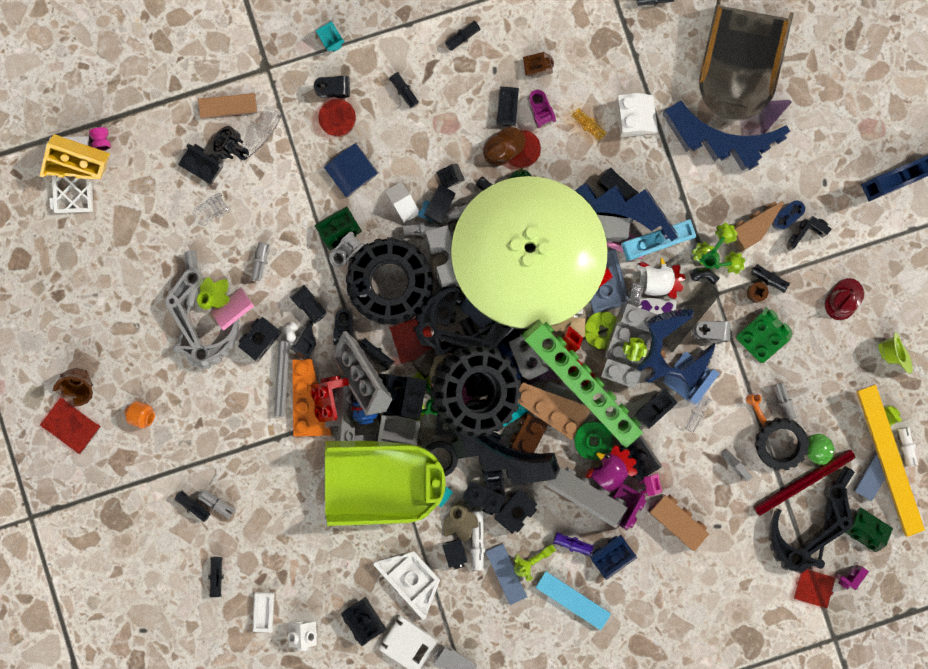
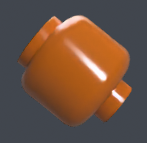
(139, 414)

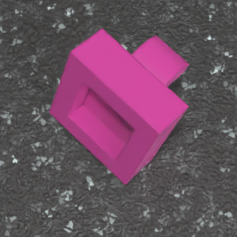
(652, 484)

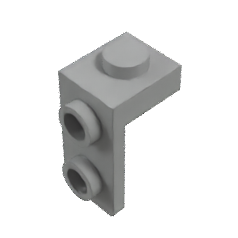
(451, 659)

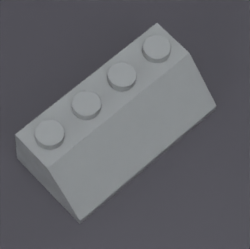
(361, 376)
(589, 498)

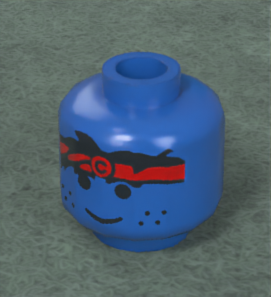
(359, 416)

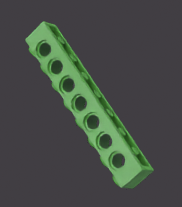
(630, 429)

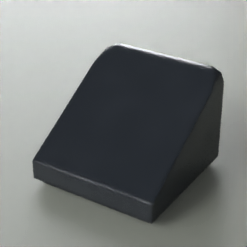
(450, 175)

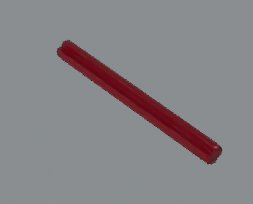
(804, 482)

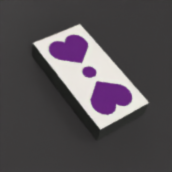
(657, 306)

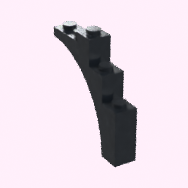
(519, 465)

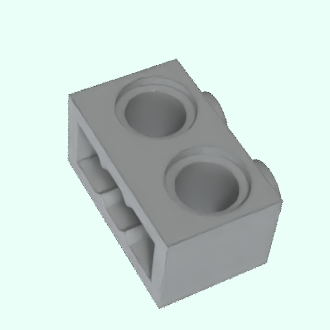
(525, 358)

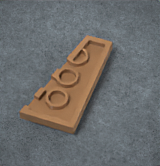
(553, 409)

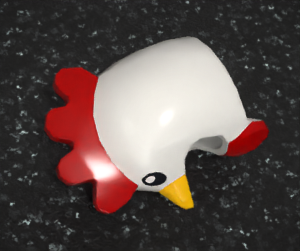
(661, 280)

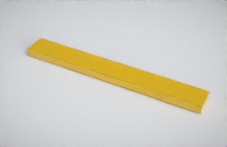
(890, 460)

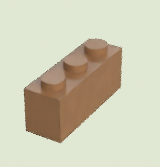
(679, 521)

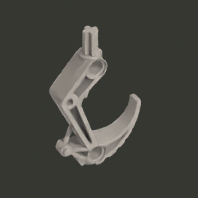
(175, 301)

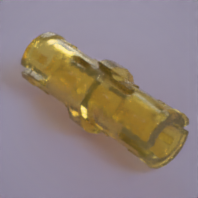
(589, 124)

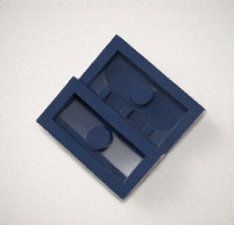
(351, 170)

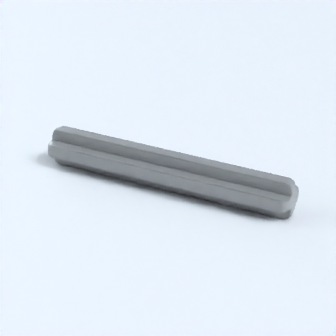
(282, 376)

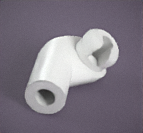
(289, 331)

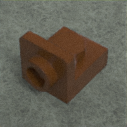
(538, 64)

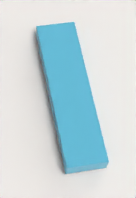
(655, 241)
(573, 600)

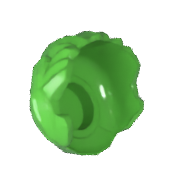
(820, 449)

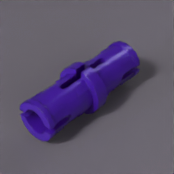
(573, 544)

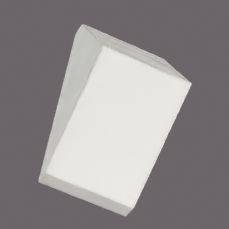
(402, 202)

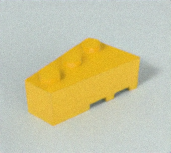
(72, 158)

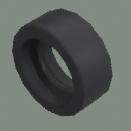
(441, 444)

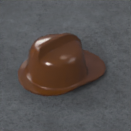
(504, 146)

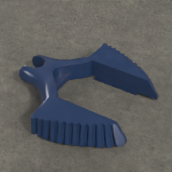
(659, 328)

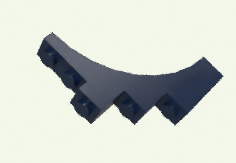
(744, 149)
(896, 179)

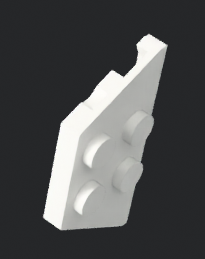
(411, 579)

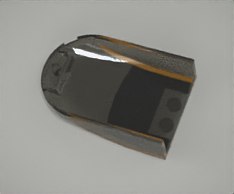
(742, 61)

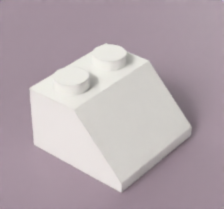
(636, 114)

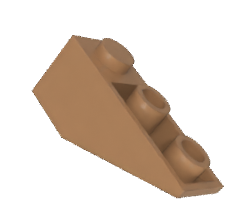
(755, 229)

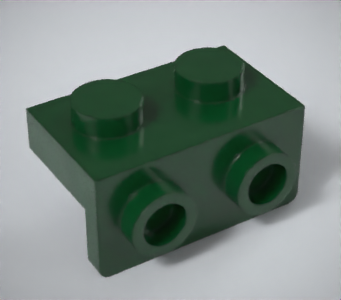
(869, 530)

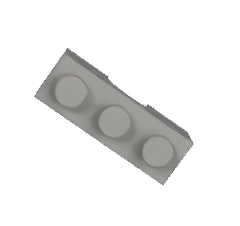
(440, 241)

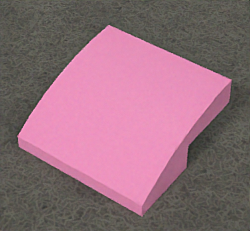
(233, 310)

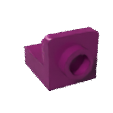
(856, 576)

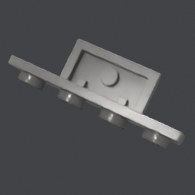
(343, 398)

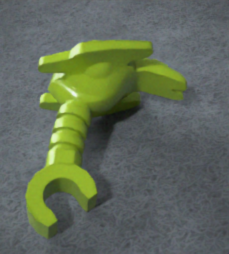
(523, 567)

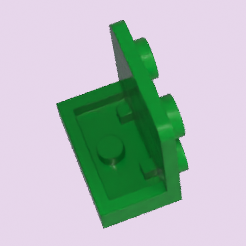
(765, 335)

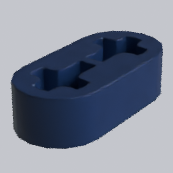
(791, 218)

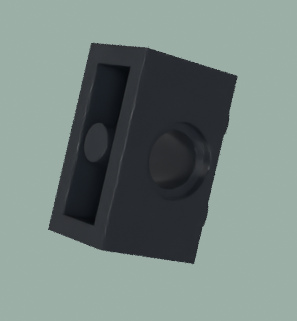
(270, 335)
(505, 516)

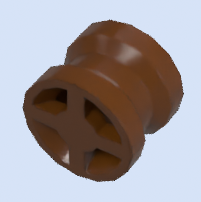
(754, 294)

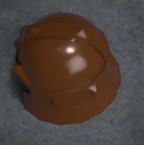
(75, 383)

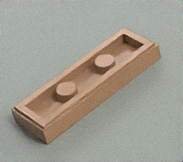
(227, 105)

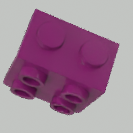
(635, 502)

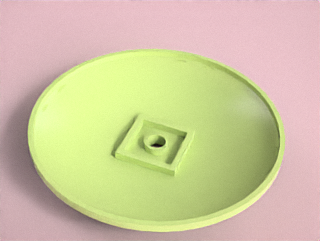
(520, 285)

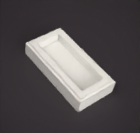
(263, 611)

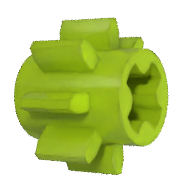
(635, 349)

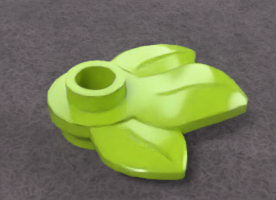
(214, 293)

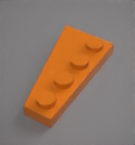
(303, 405)

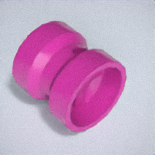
(99, 138)

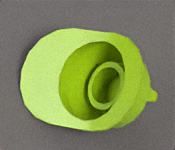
(894, 352)

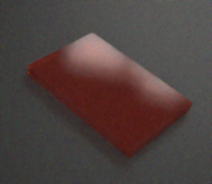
(70, 425)

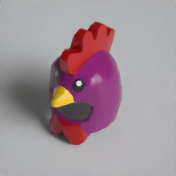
(614, 469)

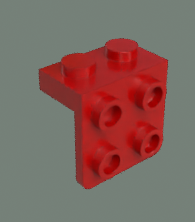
(323, 397)

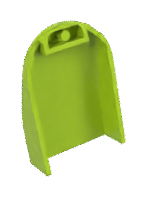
(380, 483)

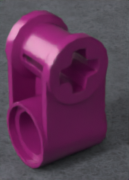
(541, 112)

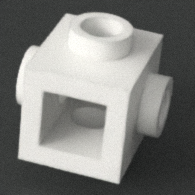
(302, 635)

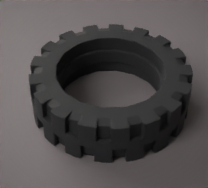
(792, 460)

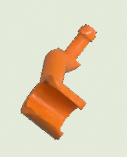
(754, 400)

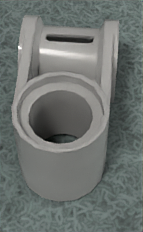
(347, 248)
(715, 331)

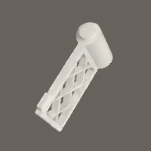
(54, 202)

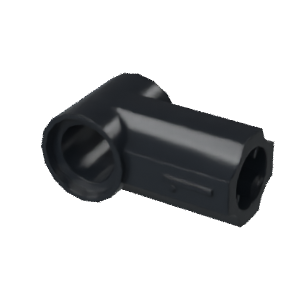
(305, 300)

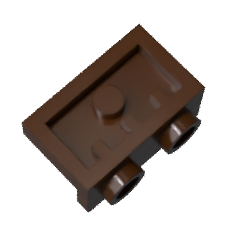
(529, 433)

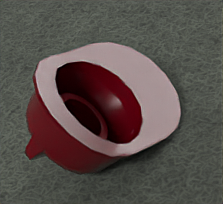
(844, 299)

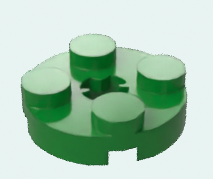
(582, 440)

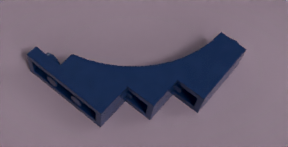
(639, 208)

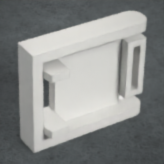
(405, 641)

